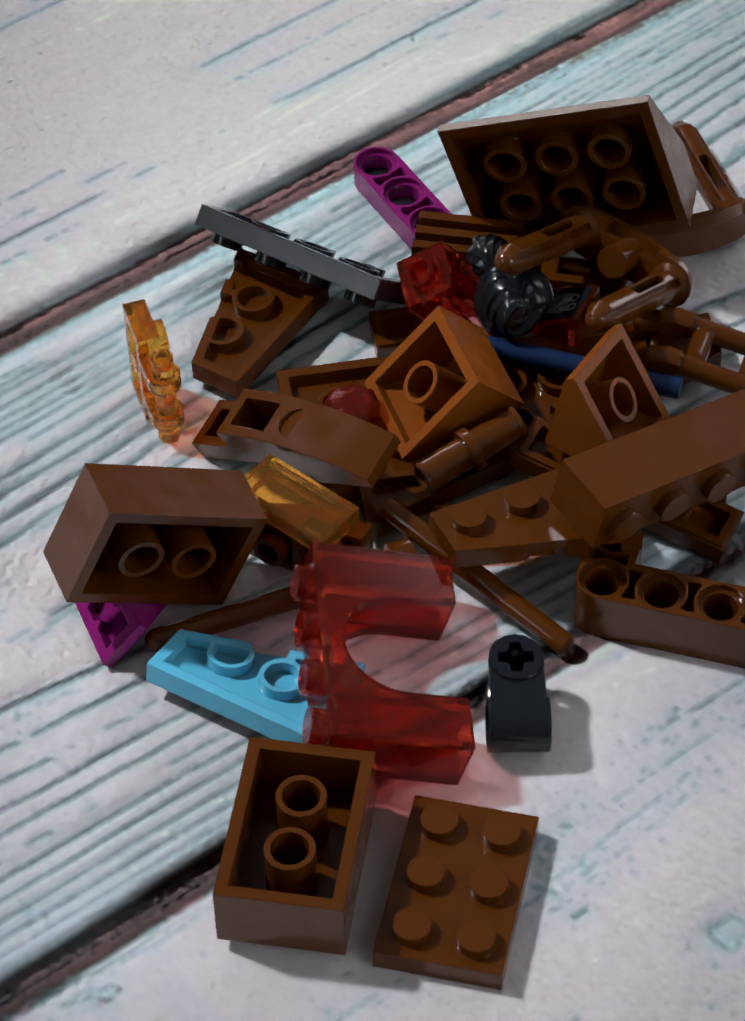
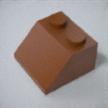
(439, 383)

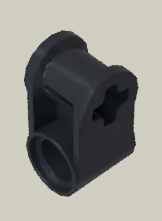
(517, 697)

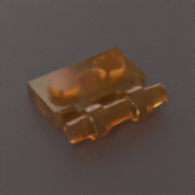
(153, 371)

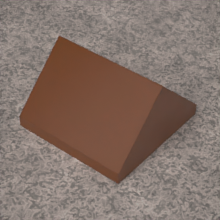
(604, 397)

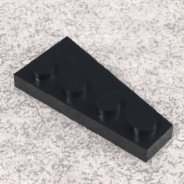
(362, 281)

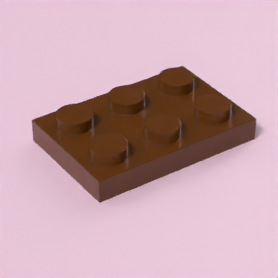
(456, 892)

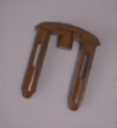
(726, 212)
(620, 250)

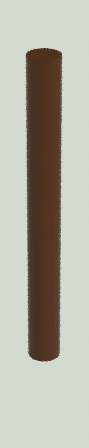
(481, 580)

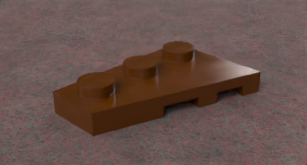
(253, 323)
(510, 526)

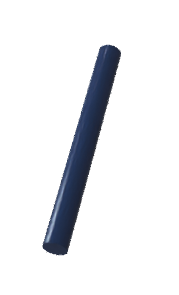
(565, 363)

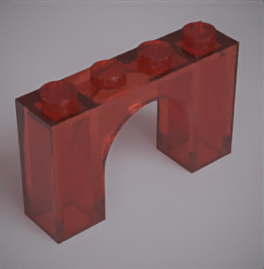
(388, 593)

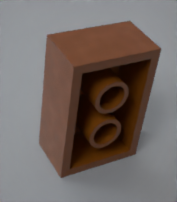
(154, 535)
(295, 846)

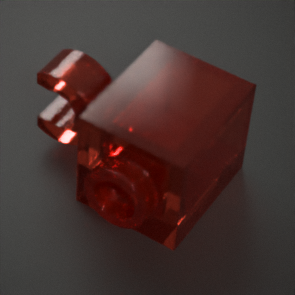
(436, 279)

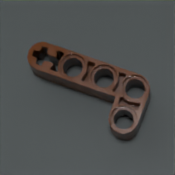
(659, 607)

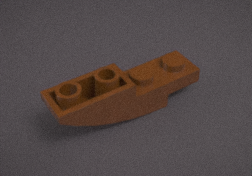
(299, 432)

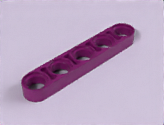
(396, 183)

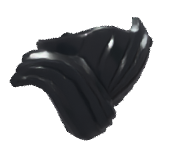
(505, 303)

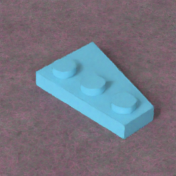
(234, 682)

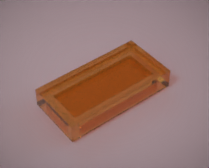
(300, 504)

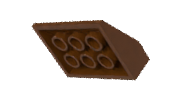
(592, 154)

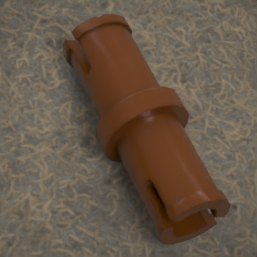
(469, 449)

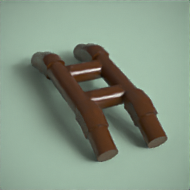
(694, 363)

